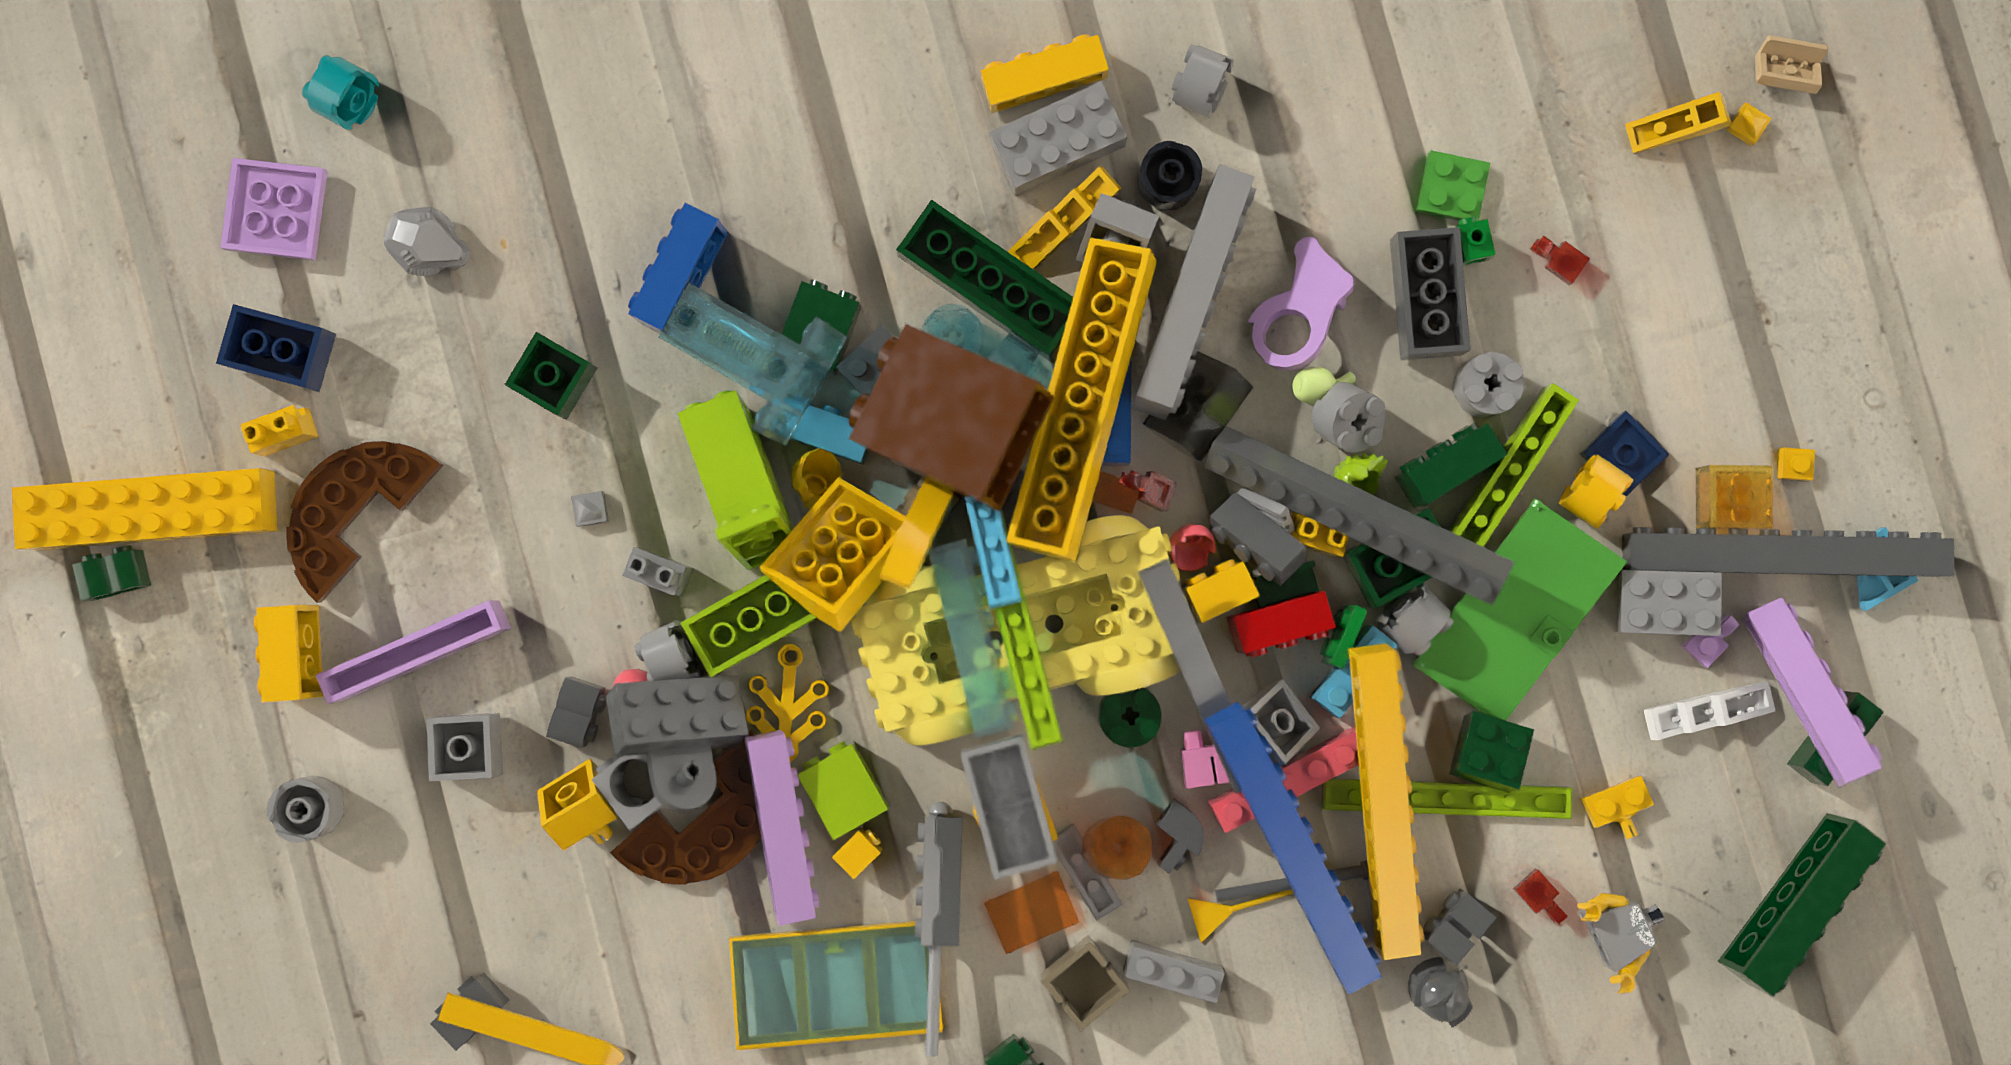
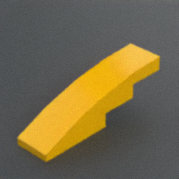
(1064, 219)
(916, 534)

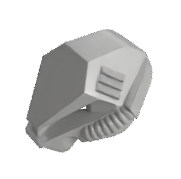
(424, 242)

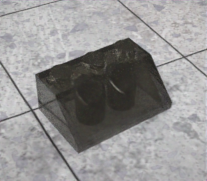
(1206, 408)

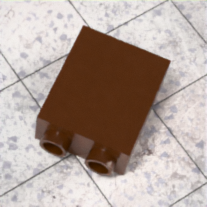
(950, 416)

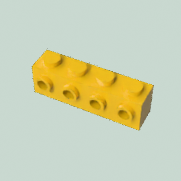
(1044, 73)

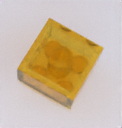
(1734, 497)

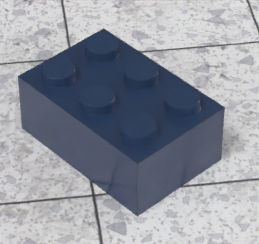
(276, 348)

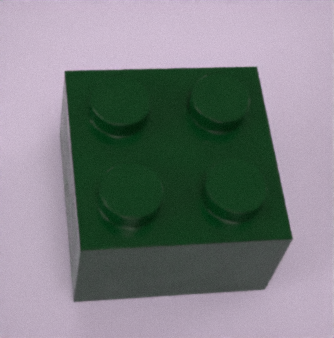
(551, 376)
(1491, 752)

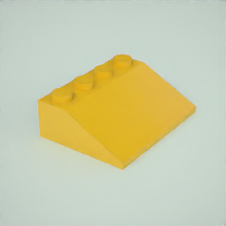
(836, 553)

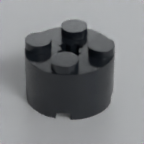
(1177, 160)

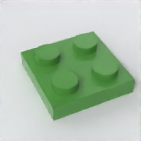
(1452, 186)

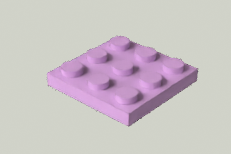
(274, 209)

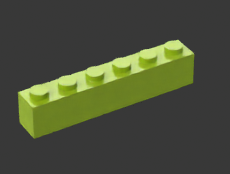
(1510, 473)

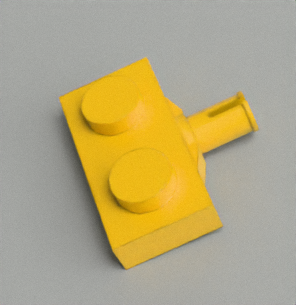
(1618, 804)

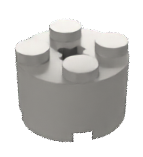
(1202, 81)
(1503, 375)
(1349, 417)
(1415, 620)
(668, 654)
(303, 824)

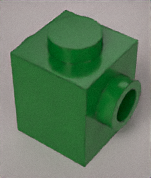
(1475, 241)

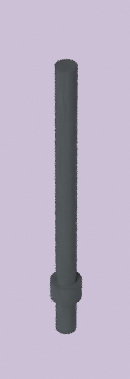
(1282, 884)

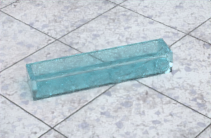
(971, 638)

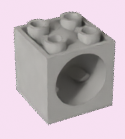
(611, 784)

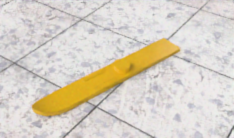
(528, 1032)

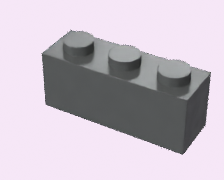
(1257, 539)

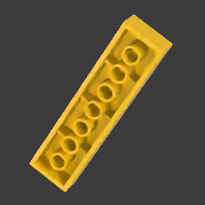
(144, 509)

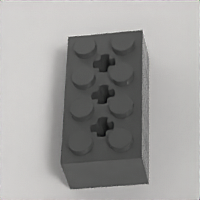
(1443, 279)

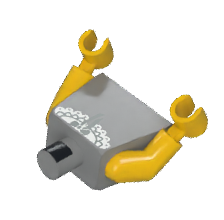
(1621, 934)

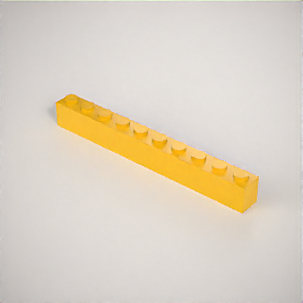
(1385, 800)

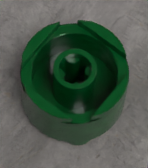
(1144, 725)

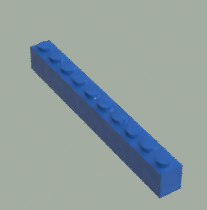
(1293, 847)

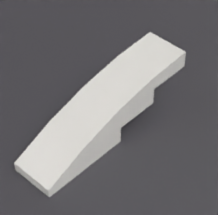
(1709, 710)

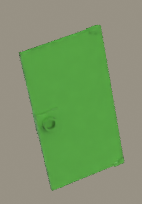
(1502, 649)

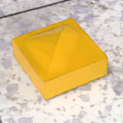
(1748, 124)

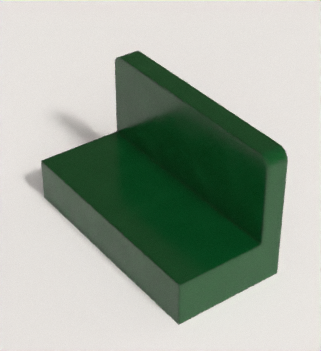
(1299, 583)

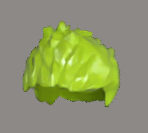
(1361, 471)

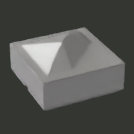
(590, 508)

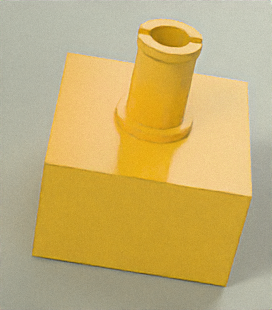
(575, 807)

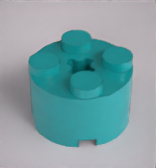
(341, 92)

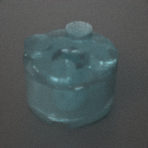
(957, 319)

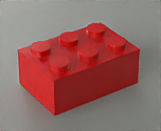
(1281, 624)

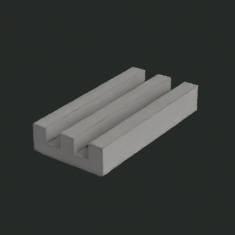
(1270, 508)

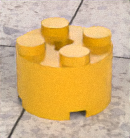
(1595, 491)

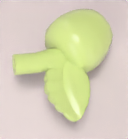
(1315, 382)

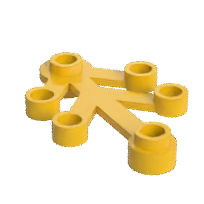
(787, 709)

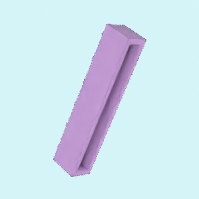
(413, 652)
(1811, 692)
(780, 827)

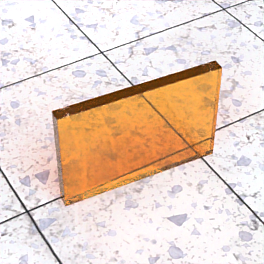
(1031, 912)

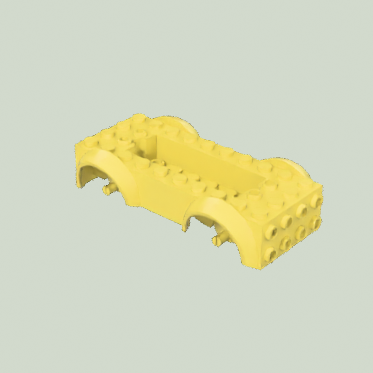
(1105, 646)

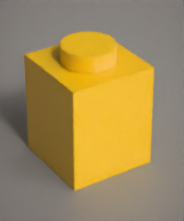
(858, 852)

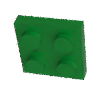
(1347, 625)

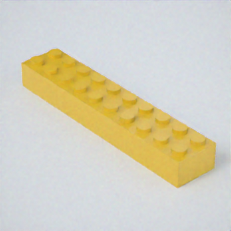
(1086, 394)

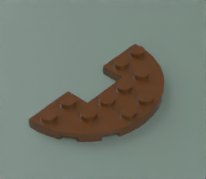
(337, 495)
(710, 842)

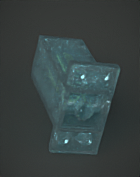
(755, 356)

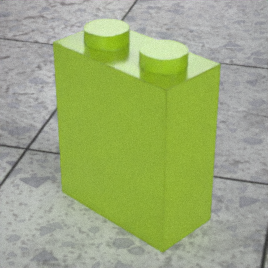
(842, 789)

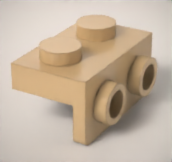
(1790, 64)

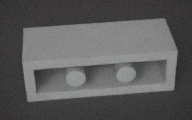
(1173, 971)

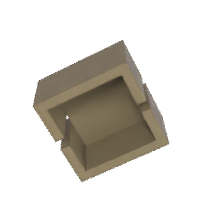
(1086, 981)

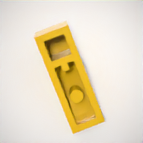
(1679, 123)

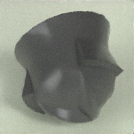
(1440, 992)

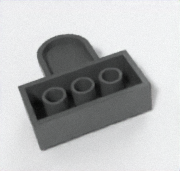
(676, 729)

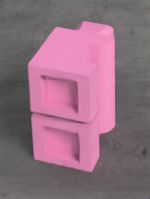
(1197, 762)

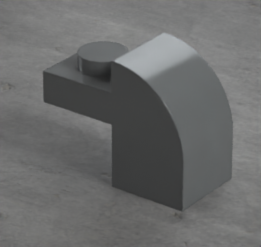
(1186, 831)

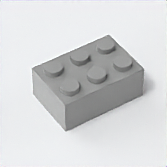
(1669, 602)

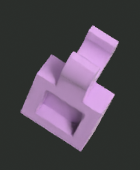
(1708, 648)

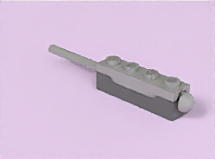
(939, 902)

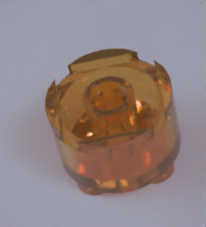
(1134, 843)

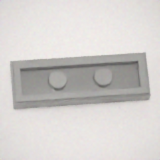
(1095, 890)

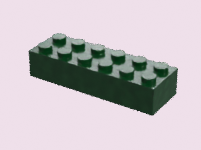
(987, 278)
(1802, 903)

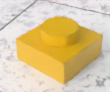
(1796, 464)

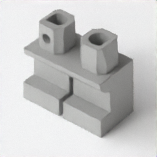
(657, 571)

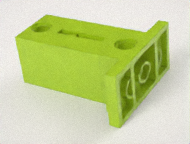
(736, 477)

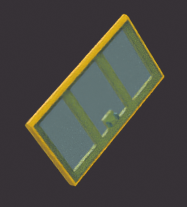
(829, 985)

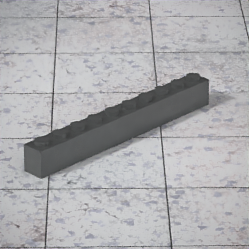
(1359, 515)
(1789, 554)

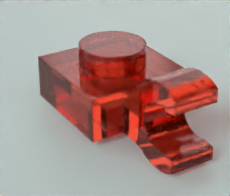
(1564, 261)
(1153, 488)
(1539, 895)

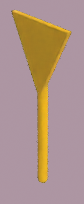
(1210, 915)

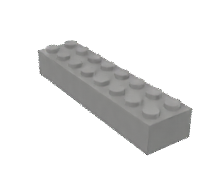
(1191, 296)

